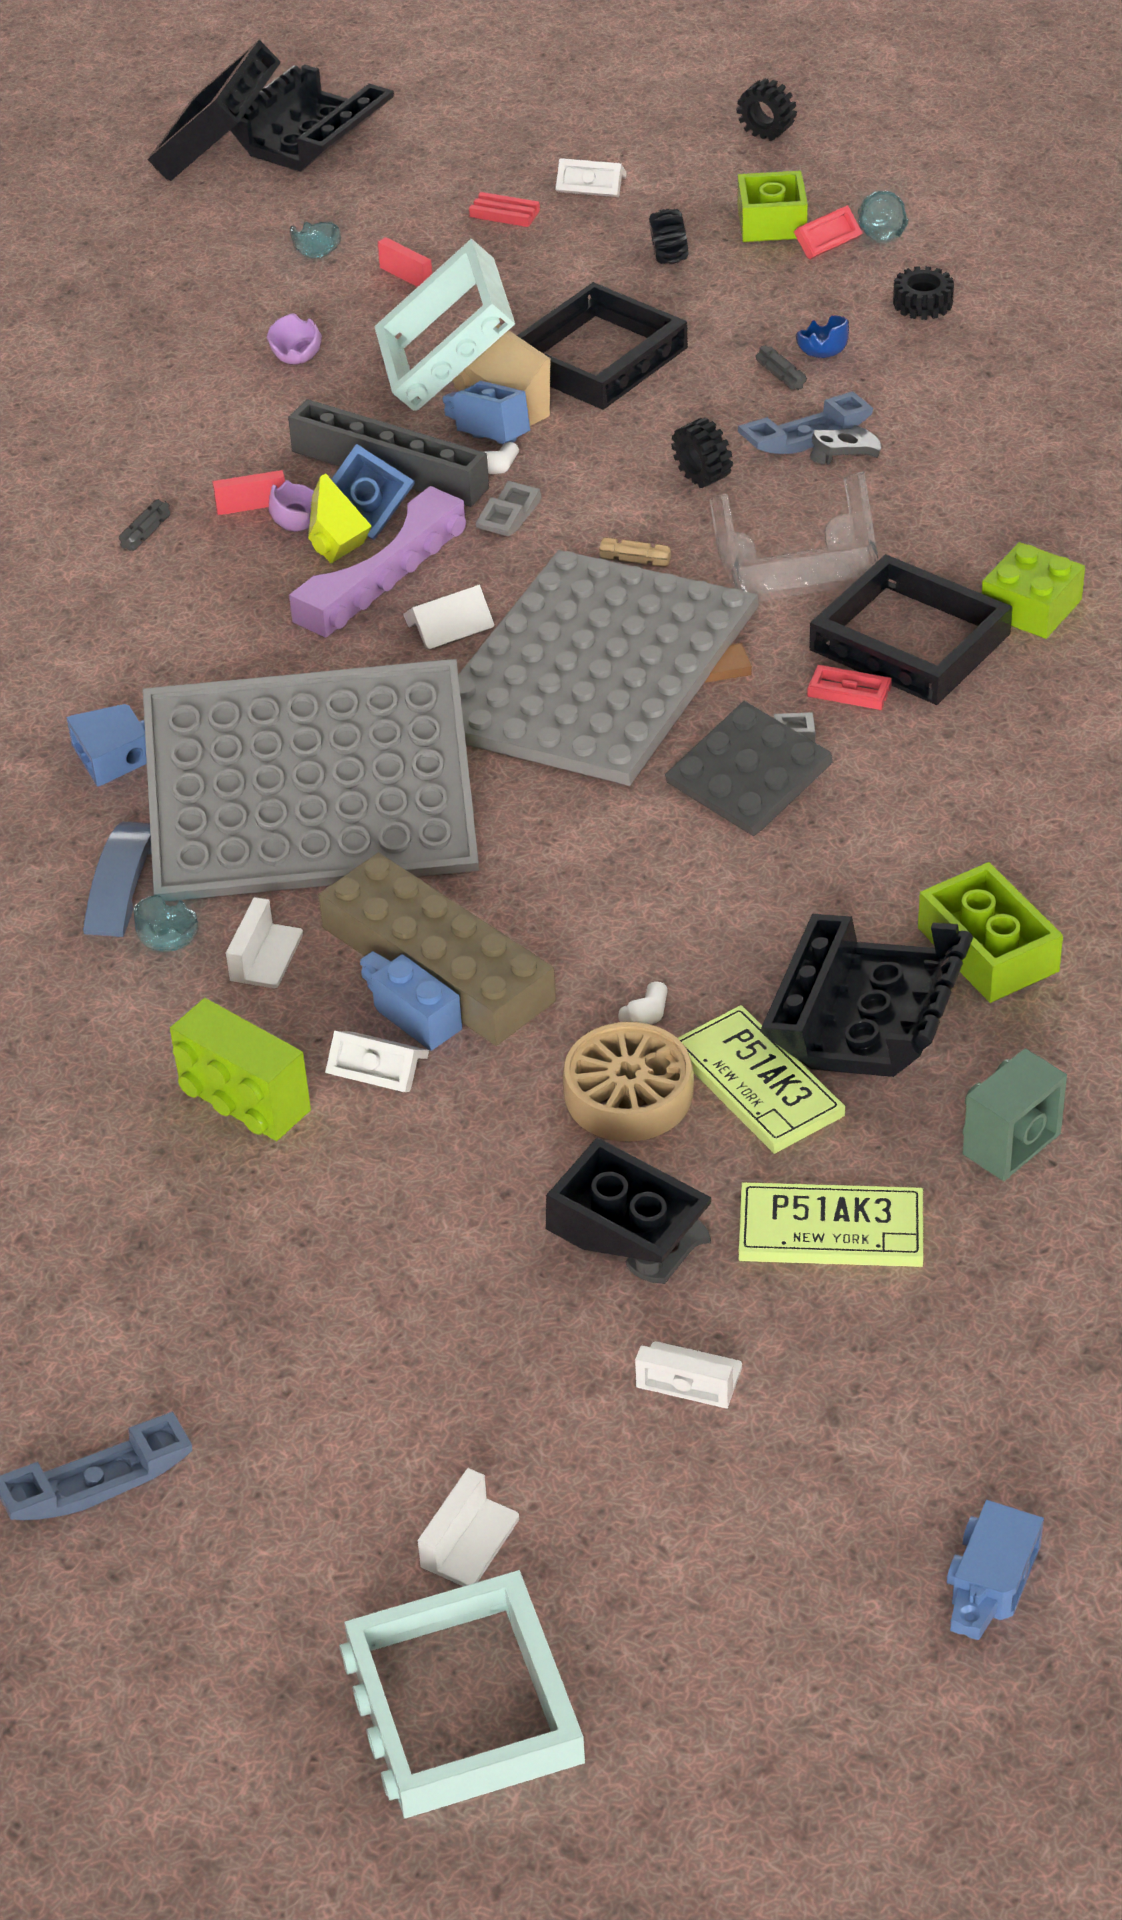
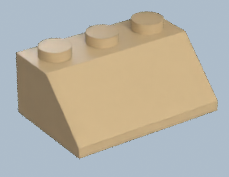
(513, 365)

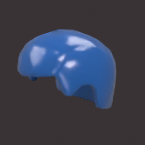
(824, 340)

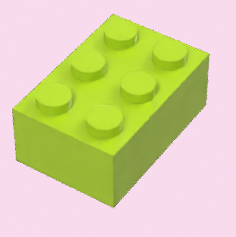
(1010, 937)
(240, 1069)

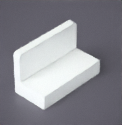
(589, 177)
(451, 617)
(260, 948)
(373, 1060)
(687, 1373)
(465, 1532)

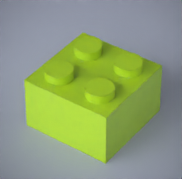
(771, 205)
(1038, 587)

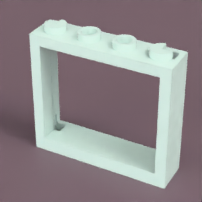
(424, 305)
(488, 1770)

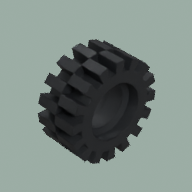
(776, 100)
(923, 292)
(702, 452)

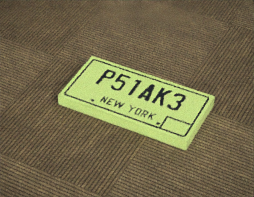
(760, 1080)
(831, 1224)

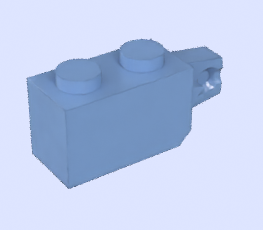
(489, 411)
(412, 999)
(993, 1567)

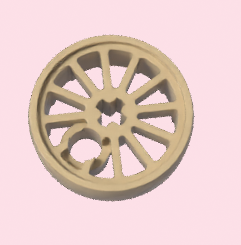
(622, 1065)

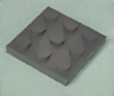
(749, 768)

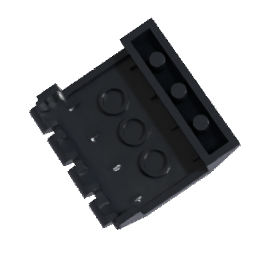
(298, 122)
(863, 1002)

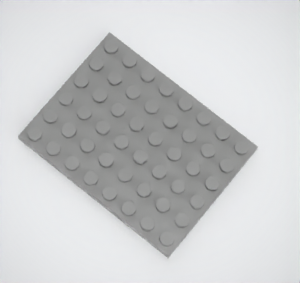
(597, 664)
(307, 779)

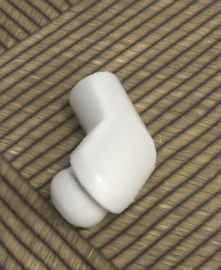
(501, 460)
(647, 1009)

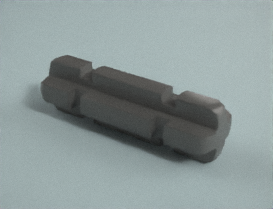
(781, 367)
(144, 525)

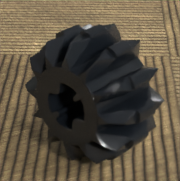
(668, 236)

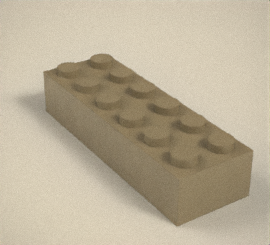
(397, 914)

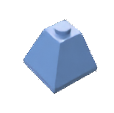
(372, 487)

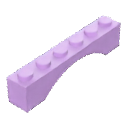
(335, 597)

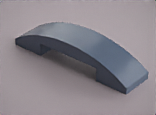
(796, 436)
(116, 879)
(97, 1477)

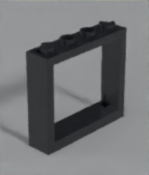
(214, 110)
(664, 341)
(906, 670)

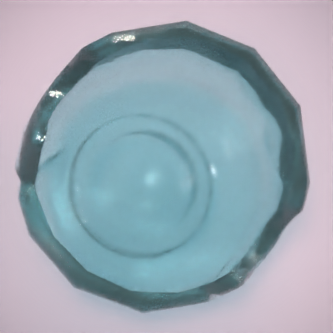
(882, 216)
(316, 239)
(164, 926)

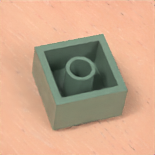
(1014, 1113)

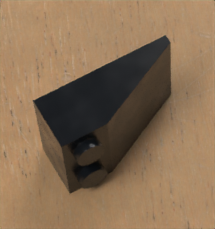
(622, 1205)

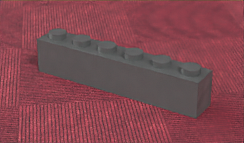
(332, 433)

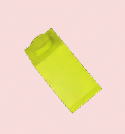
(335, 522)

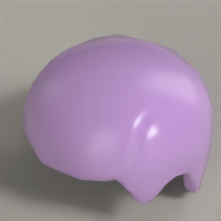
(294, 339)
(291, 505)

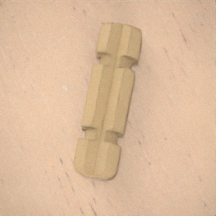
(635, 552)

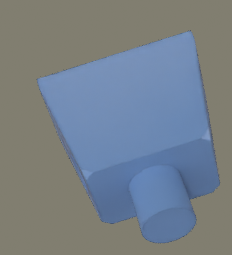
(108, 742)

